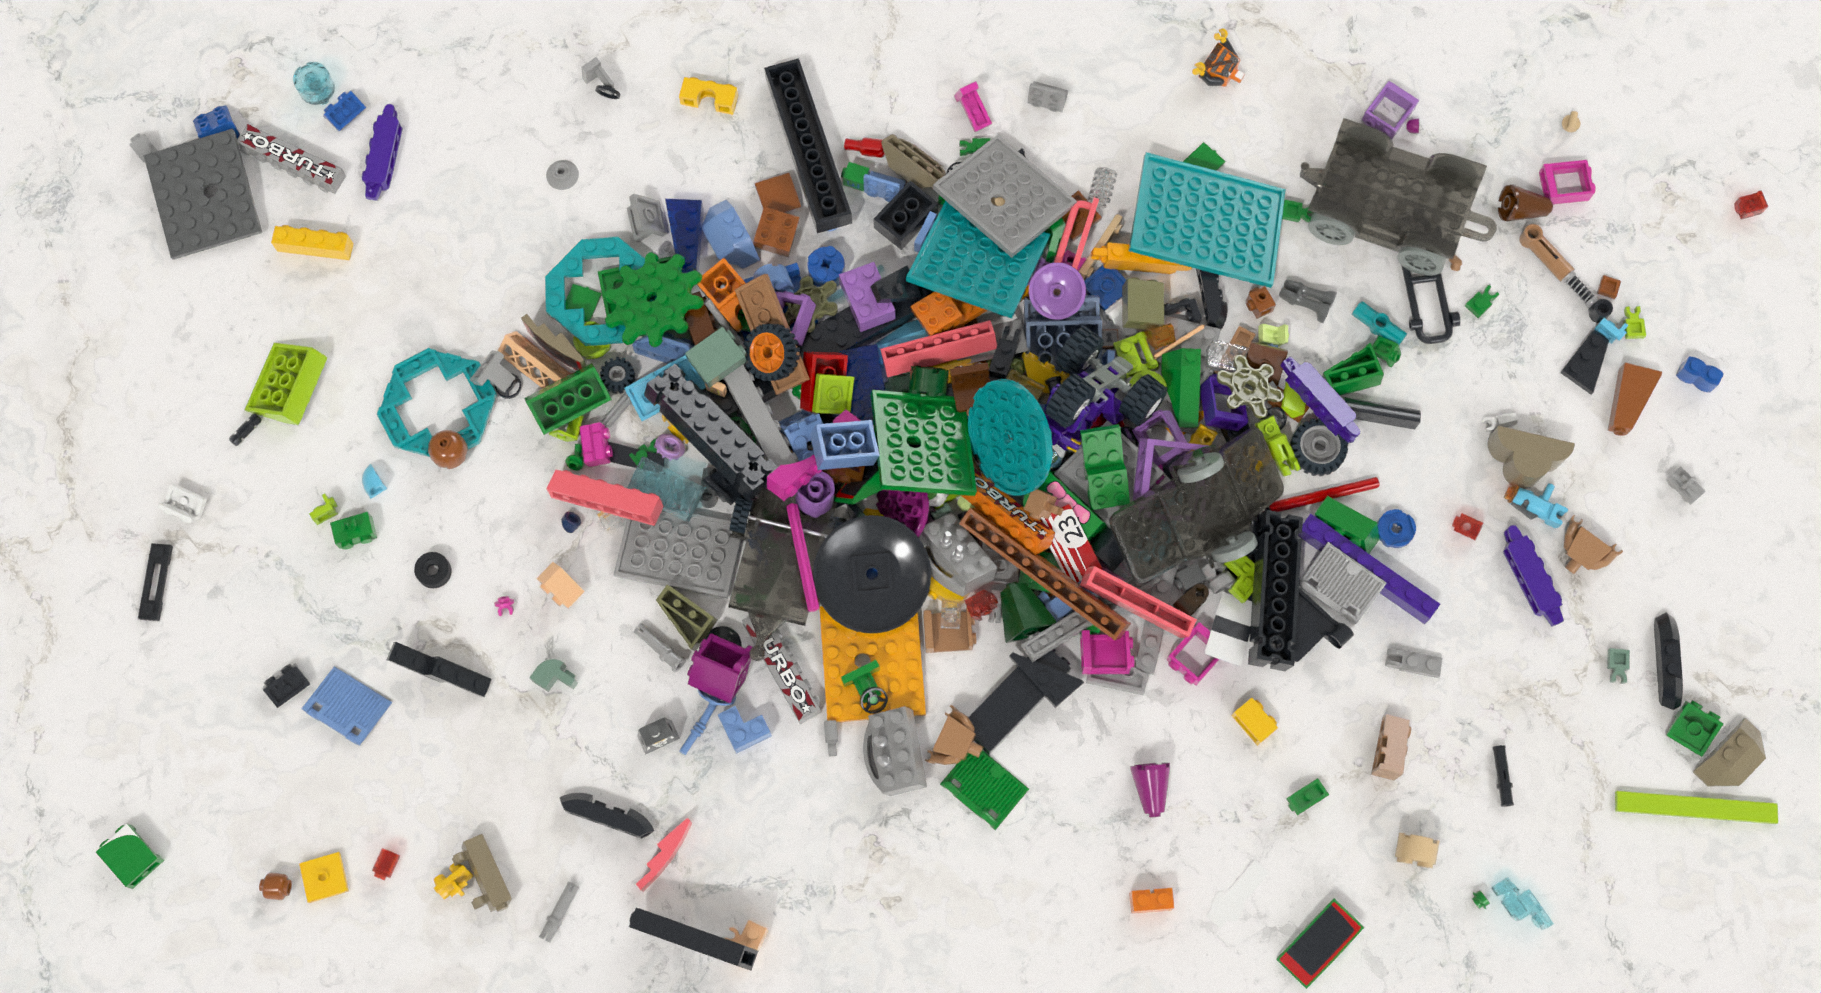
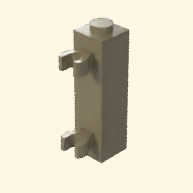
(486, 874)

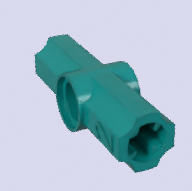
(1369, 317)

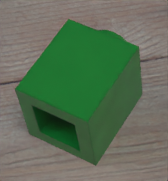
(854, 176)

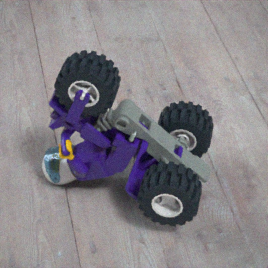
(1084, 396)

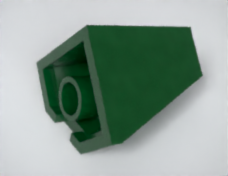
(1023, 612)

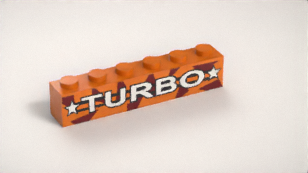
(1010, 515)

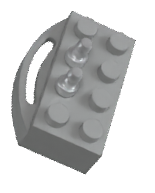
(957, 556)
(894, 752)

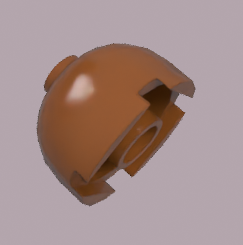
(447, 449)

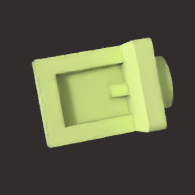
(1270, 334)

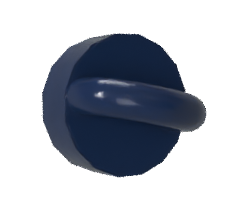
(570, 522)

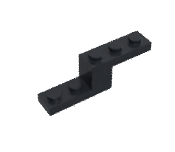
(439, 669)

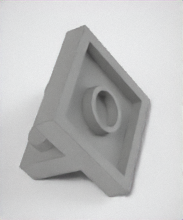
(645, 217)

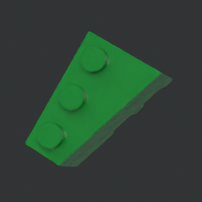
(1356, 372)
(1349, 523)

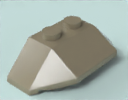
(911, 162)
(1733, 758)

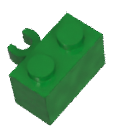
(353, 530)

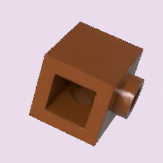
(1260, 302)

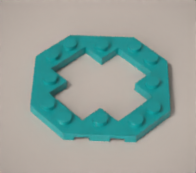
(572, 266)
(398, 394)

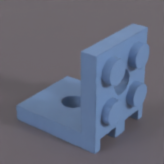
(798, 430)

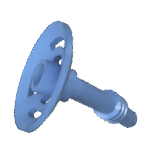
(700, 726)

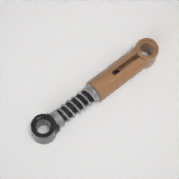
(1564, 271)

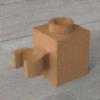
(1042, 505)

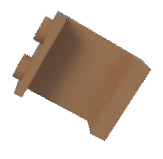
(946, 639)

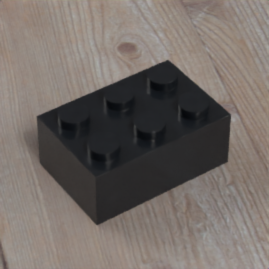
(905, 215)

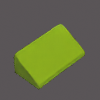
(1292, 402)

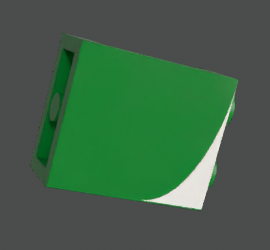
(128, 856)

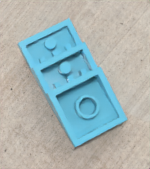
(642, 405)

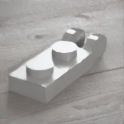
(1415, 663)

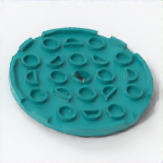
(1011, 410)

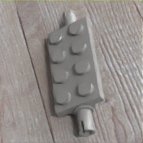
(1004, 575)

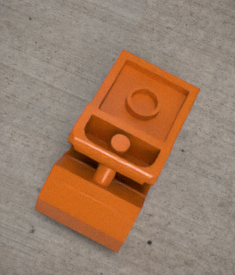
(943, 313)

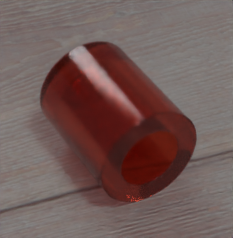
(385, 864)

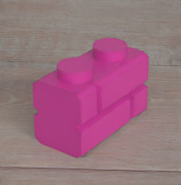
(595, 444)

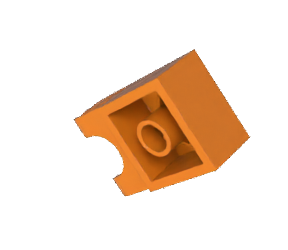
(725, 298)

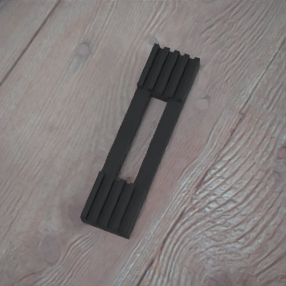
(148, 608)

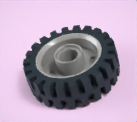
(1314, 460)

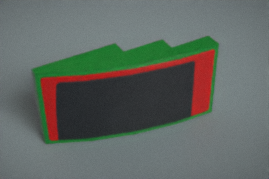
(857, 491)
(1320, 943)

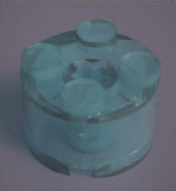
(314, 83)

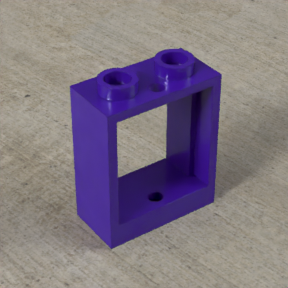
(1214, 417)

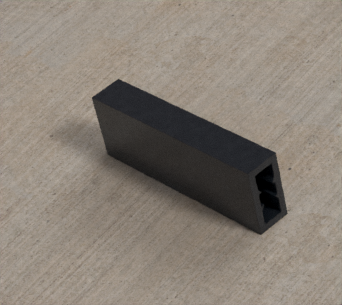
(1010, 704)
(693, 938)

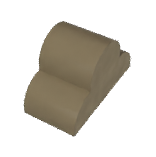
(1527, 455)

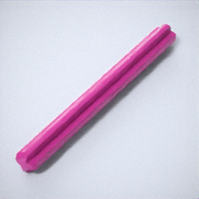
(802, 557)

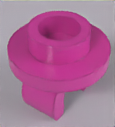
(504, 602)

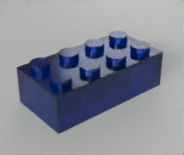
(867, 369)

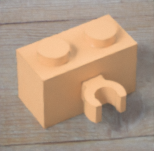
(560, 585)
(752, 935)

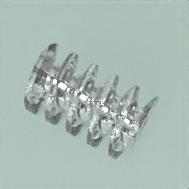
(1102, 186)

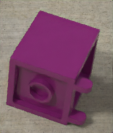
(719, 667)

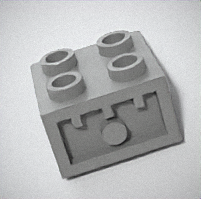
(1047, 96)

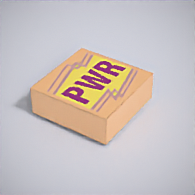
(718, 388)

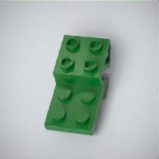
(1104, 467)

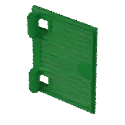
(985, 787)

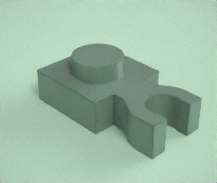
(1618, 661)

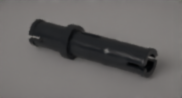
(1503, 776)

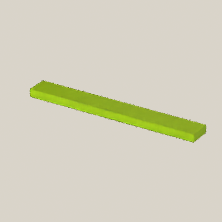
(1696, 807)

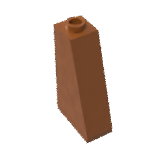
(1630, 396)

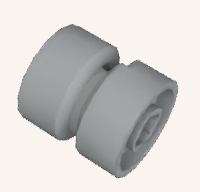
(1217, 577)

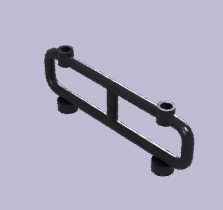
(1450, 319)

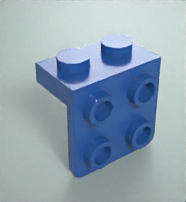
(215, 122)

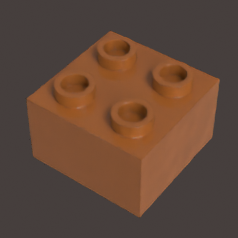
(776, 232)

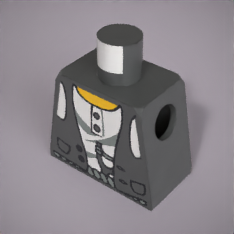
(657, 735)

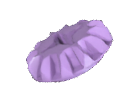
(670, 441)

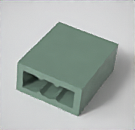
(716, 356)

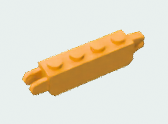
(1118, 257)

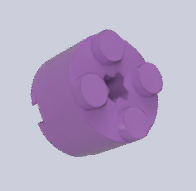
(816, 496)

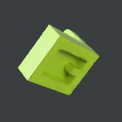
(324, 512)

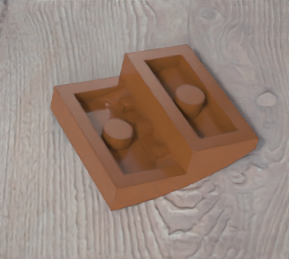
(778, 193)

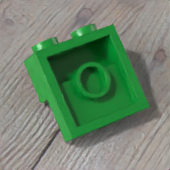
(1694, 727)

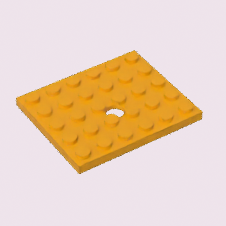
(899, 673)

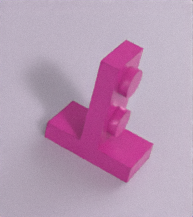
(973, 106)

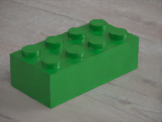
(567, 398)

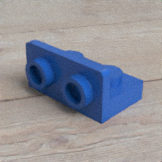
(344, 110)

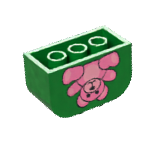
(1087, 518)

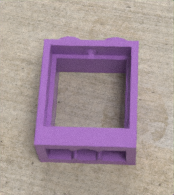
(1397, 96)
(805, 313)
(1158, 416)

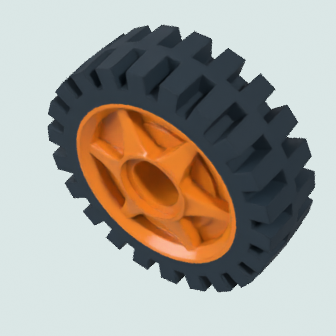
(783, 347)

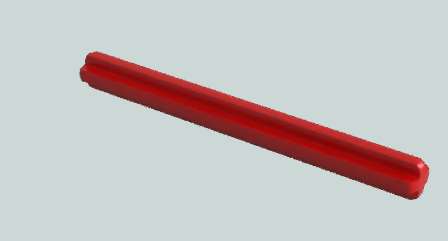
(1319, 496)

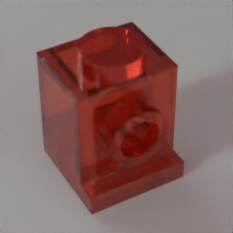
(1751, 205)
(1473, 532)
(981, 604)

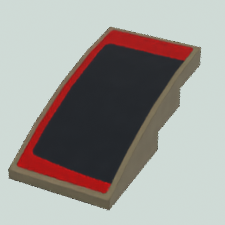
(557, 345)

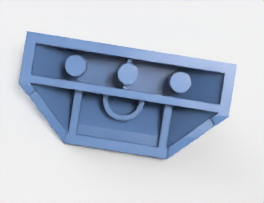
(729, 236)
(669, 350)

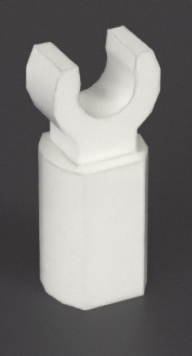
(1502, 420)

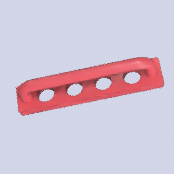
(1068, 228)

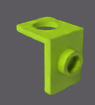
(572, 431)

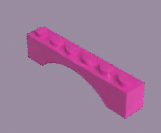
(790, 477)

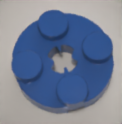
(1401, 519)

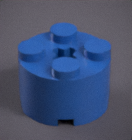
(823, 258)

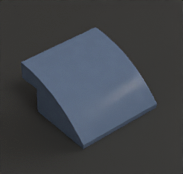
(1047, 336)

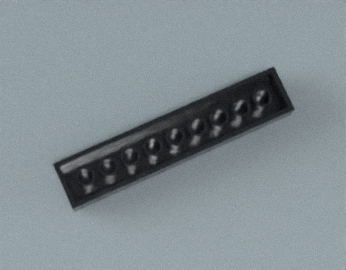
(808, 146)

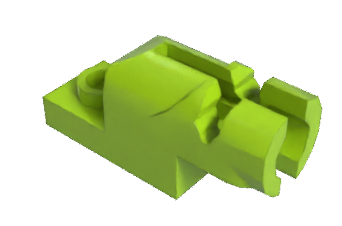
(1278, 446)

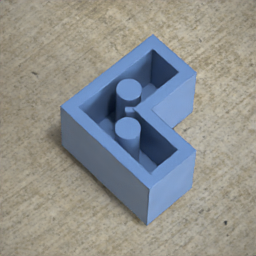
(743, 734)

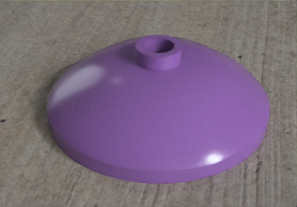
(1060, 277)

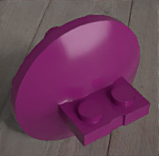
(906, 507)

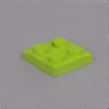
(832, 393)

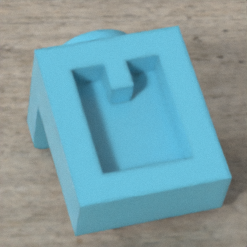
(1610, 331)

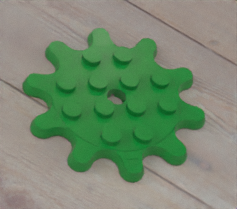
(663, 313)

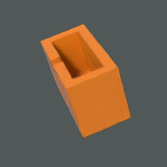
(1144, 902)

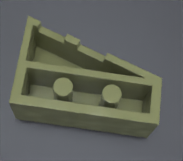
(688, 618)

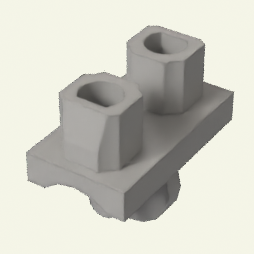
(1685, 485)

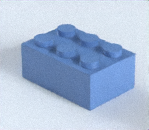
(844, 444)

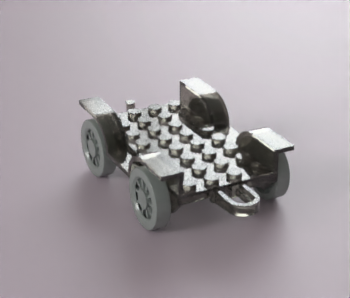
(1395, 198)

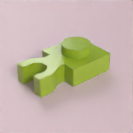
(1636, 325)

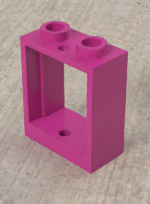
(1549, 186)
(1203, 634)

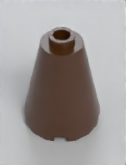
(1522, 204)

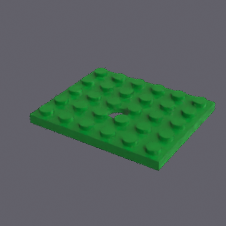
(944, 456)

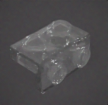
(1222, 354)

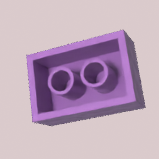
(860, 297)

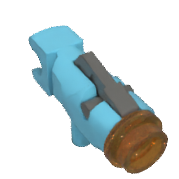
(1536, 506)

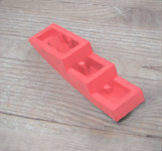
(669, 847)

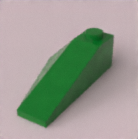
(1182, 377)

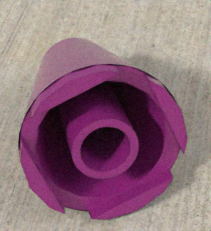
(1152, 786)

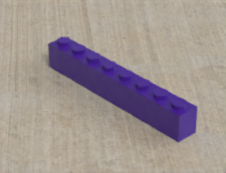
(1396, 589)

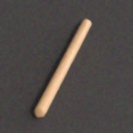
(1182, 339)

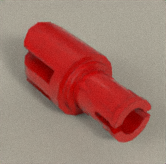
(866, 146)

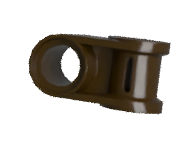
(1189, 602)

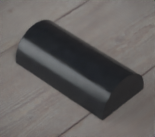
(1107, 549)

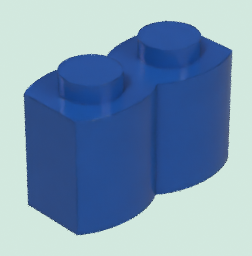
(1698, 373)

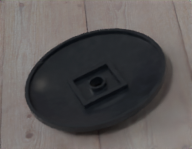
(879, 602)

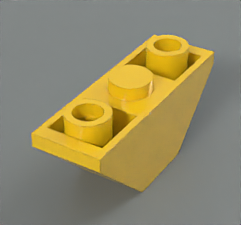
(1039, 371)

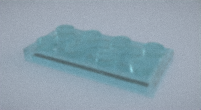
(676, 492)

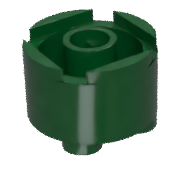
(928, 381)

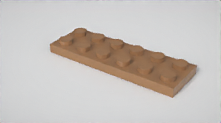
(760, 308)

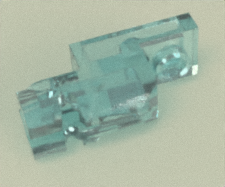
(1521, 904)

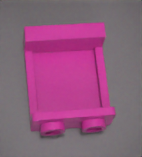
(1104, 655)

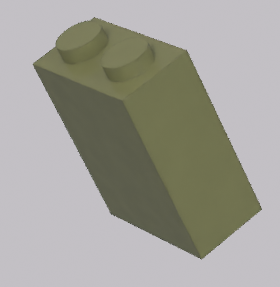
(1142, 304)

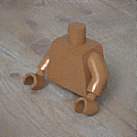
(1586, 548)
(955, 740)

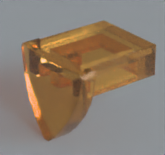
(1161, 336)

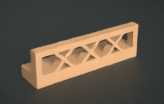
(533, 356)

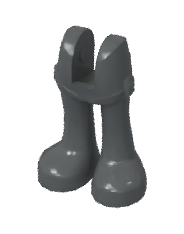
(1295, 298)

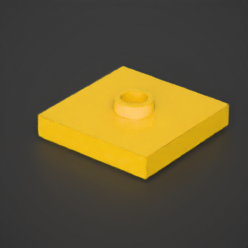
(324, 877)

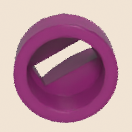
(1413, 126)

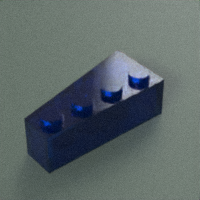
(685, 225)

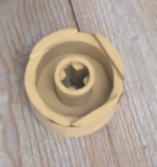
(1417, 849)

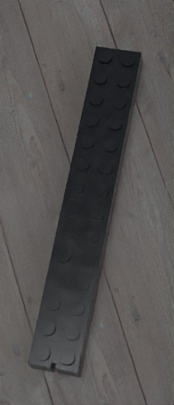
(831, 335)

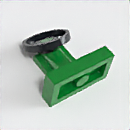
(866, 686)

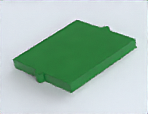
(1205, 157)
(585, 298)

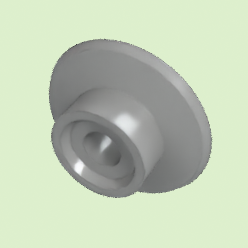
(565, 180)

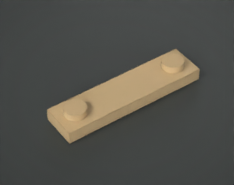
(1113, 228)

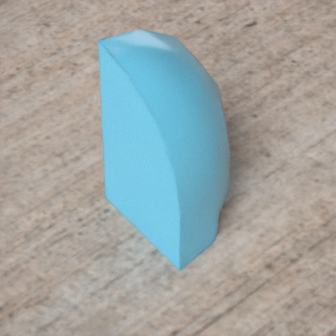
(372, 482)

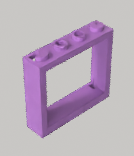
(1145, 458)

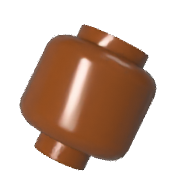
(275, 886)

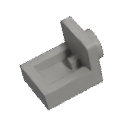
(142, 146)

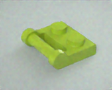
(1126, 349)

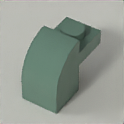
(549, 672)

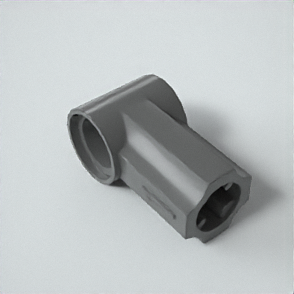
(713, 500)

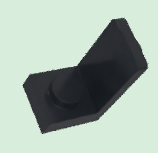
(1192, 313)

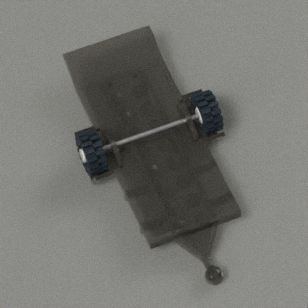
(769, 573)

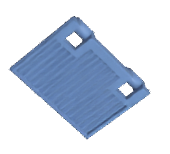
(347, 705)

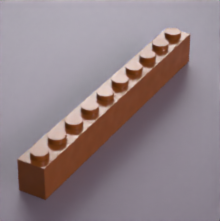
(1046, 574)

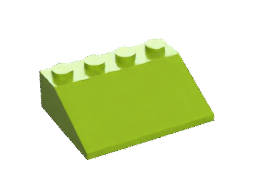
(286, 383)

